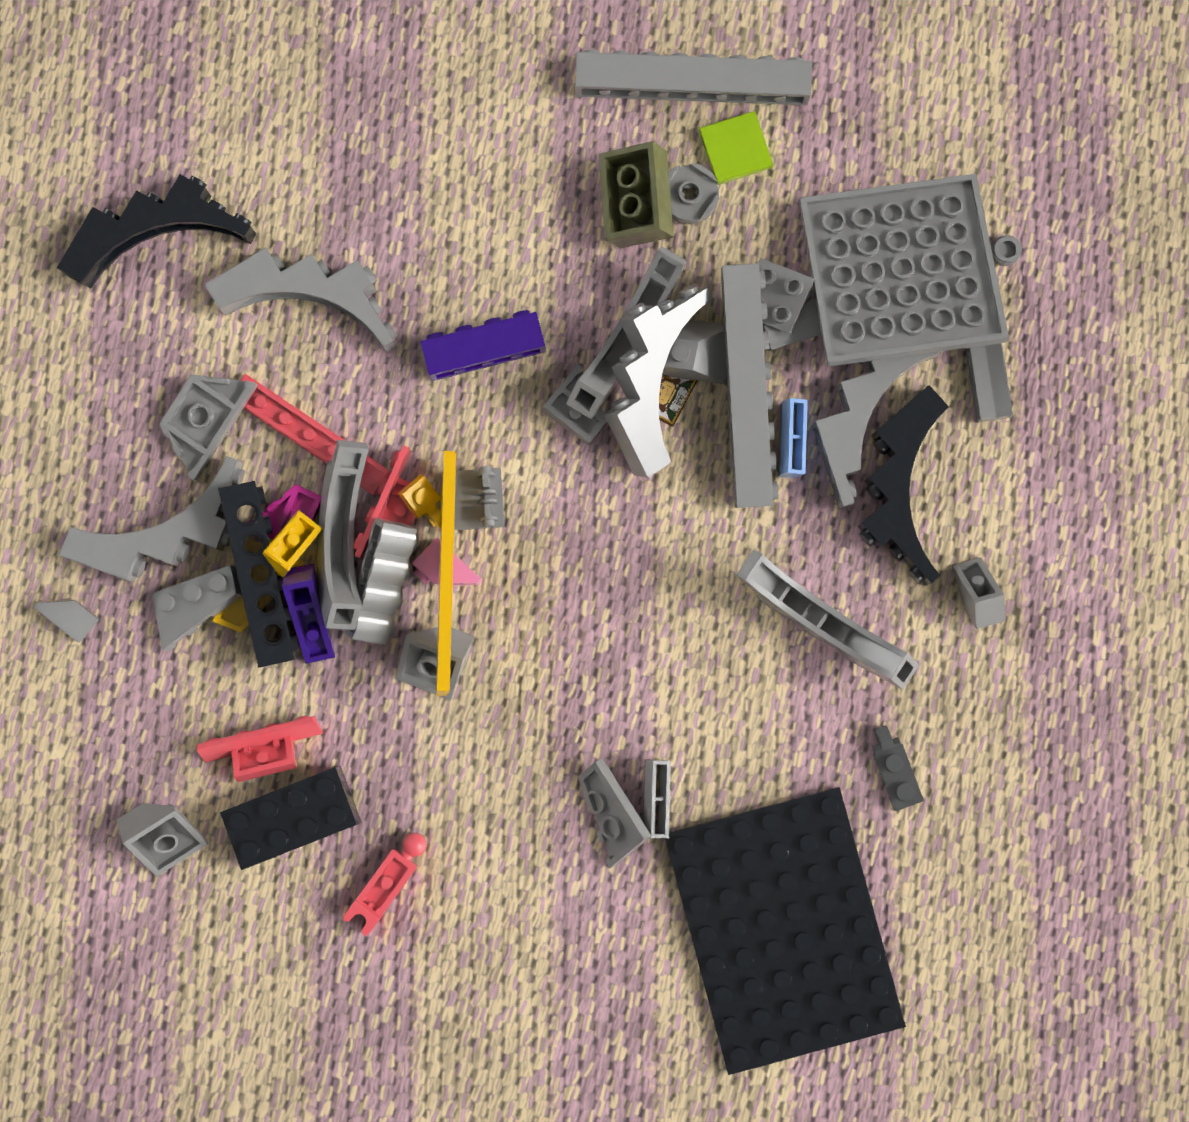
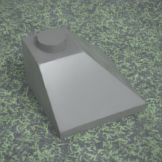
(699, 353)
(419, 659)
(159, 836)

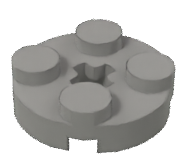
(707, 193)

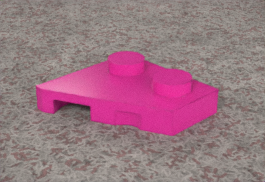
(286, 507)

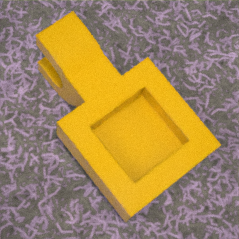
(421, 500)

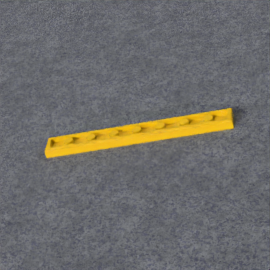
(445, 574)

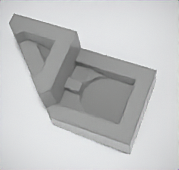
(68, 616)

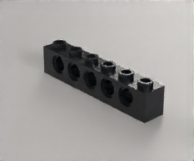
(266, 651)

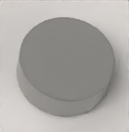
(1006, 250)

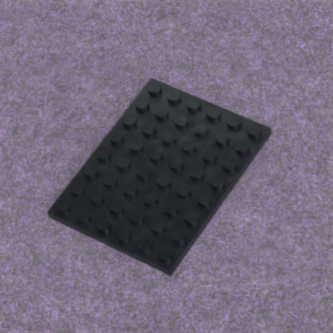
(784, 930)

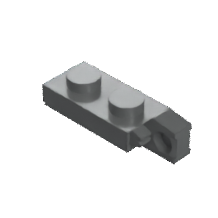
(895, 770)

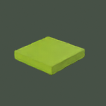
(736, 148)

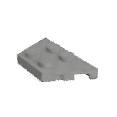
(203, 418)

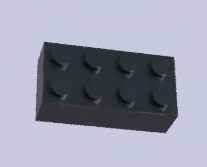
(290, 817)

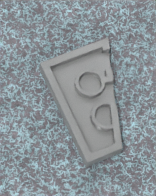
(192, 602)
(617, 819)

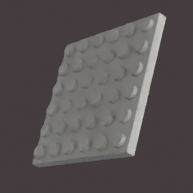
(903, 270)

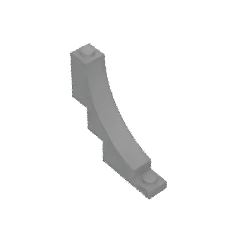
(842, 434)

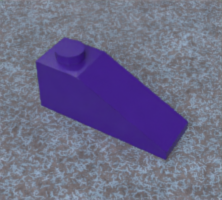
(303, 601)

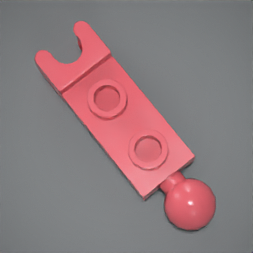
(387, 882)

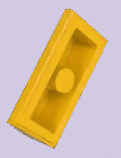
(291, 543)

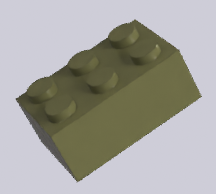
(636, 195)

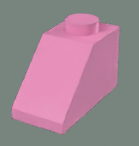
(428, 567)

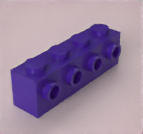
(483, 346)

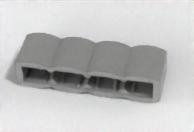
(381, 579)

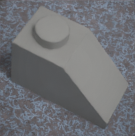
(979, 593)

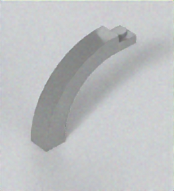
(599, 378)
(335, 542)

